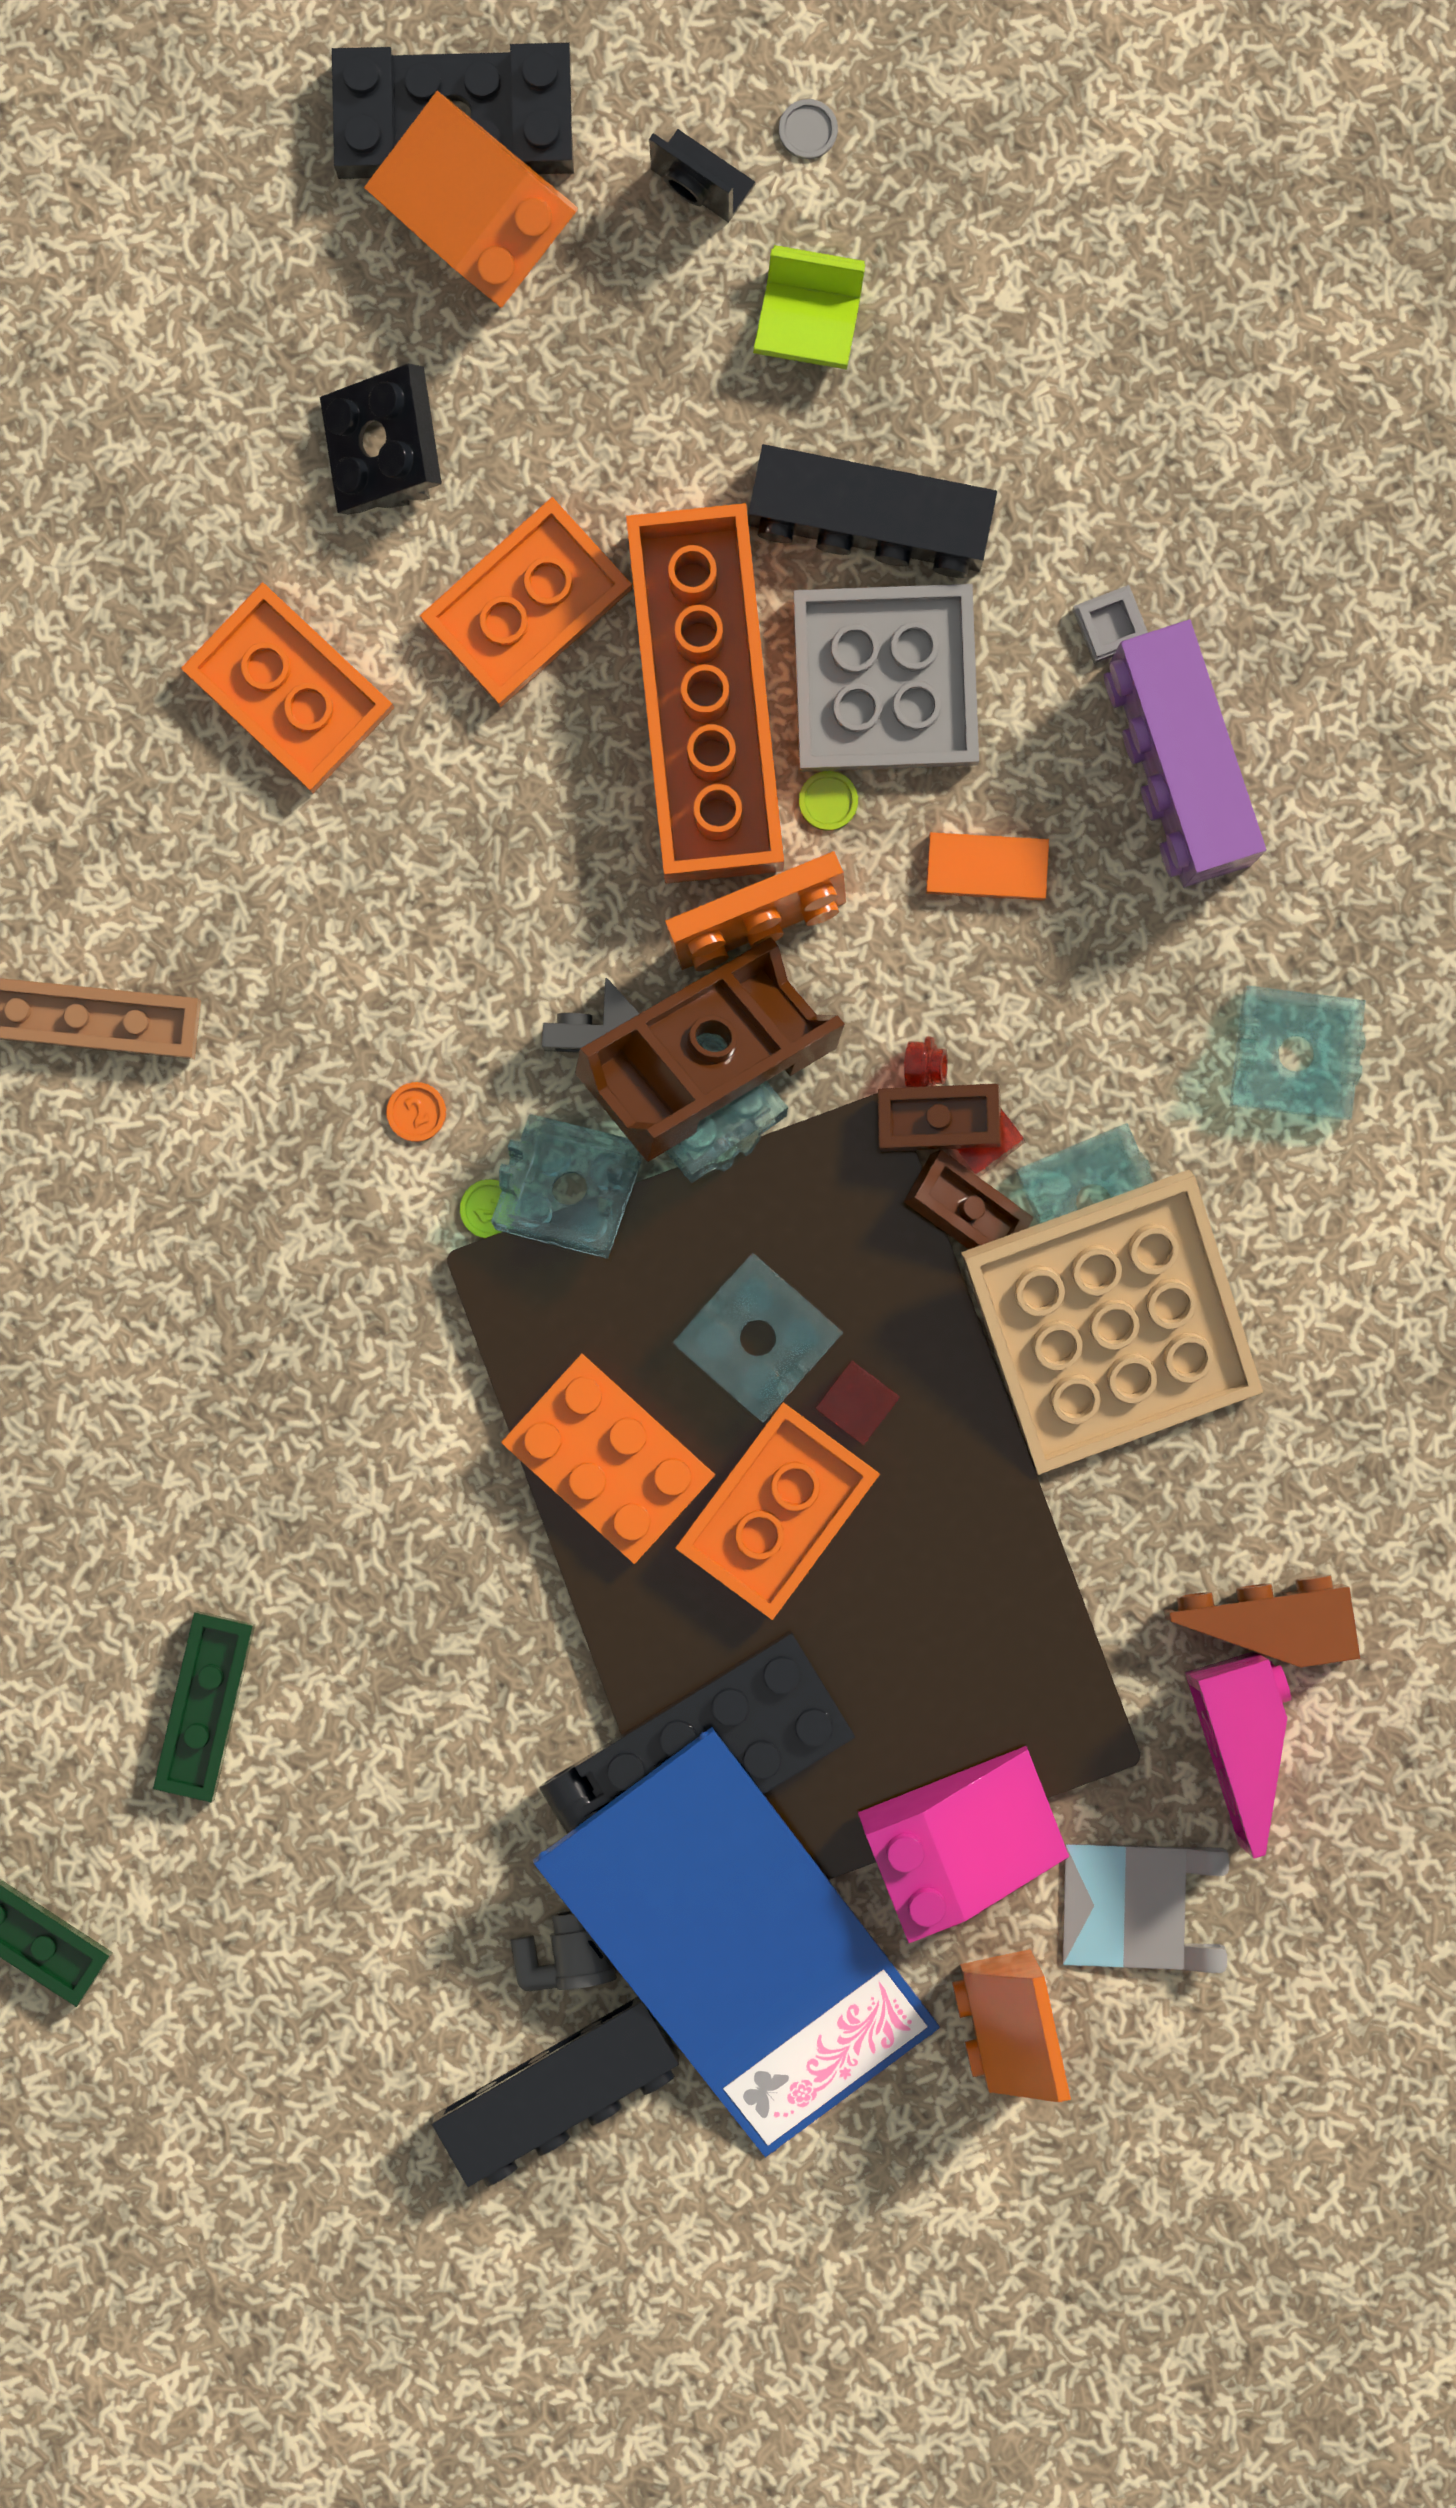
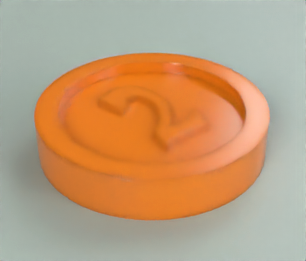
(416, 1111)

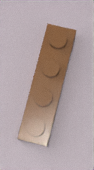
(99, 1018)

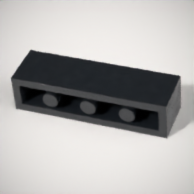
(871, 510)
(556, 2091)

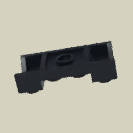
(512, 95)

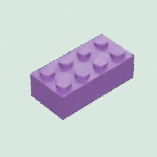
(1185, 755)

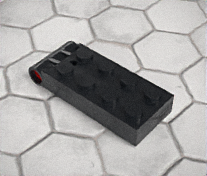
(763, 1709)

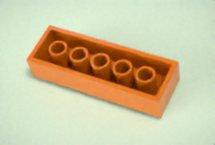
(705, 693)

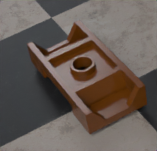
(663, 1082)

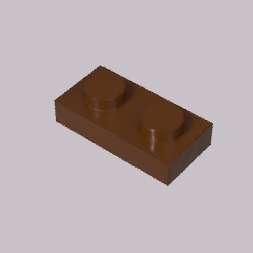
(939, 1117)
(964, 1203)

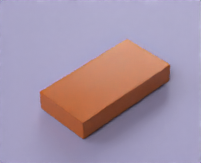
(987, 866)

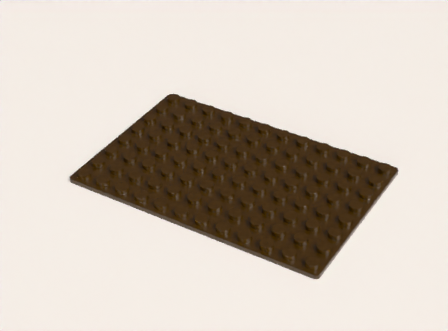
(947, 1589)

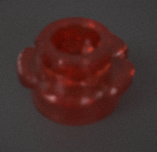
(925, 1064)

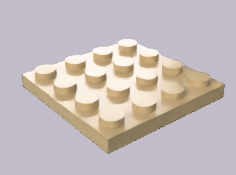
(1113, 1321)

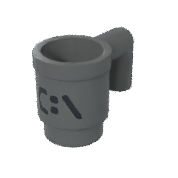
(576, 1959)

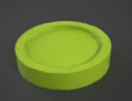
(828, 800)
(479, 1206)

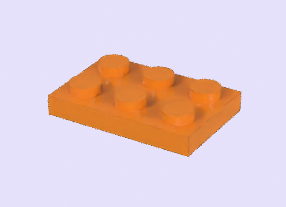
(526, 602)
(287, 687)
(758, 912)
(608, 1458)
(777, 1511)

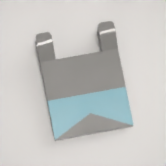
(1130, 1907)

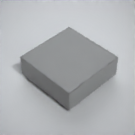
(1109, 621)

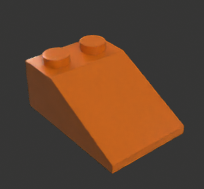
(470, 199)
(1012, 2027)

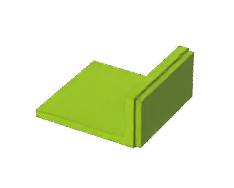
(810, 307)

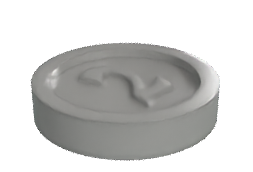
(808, 129)

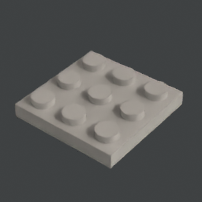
(886, 677)

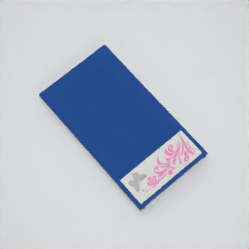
(736, 1942)

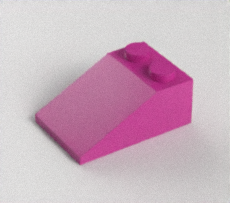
(1245, 1734)
(963, 1842)

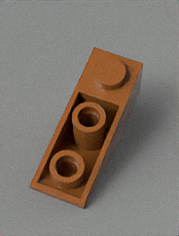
(1298, 1628)

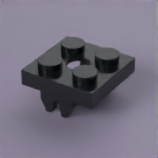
(408, 459)

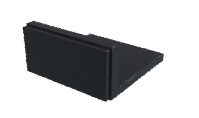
(699, 174)

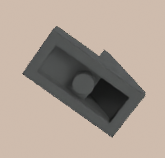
(576, 1029)

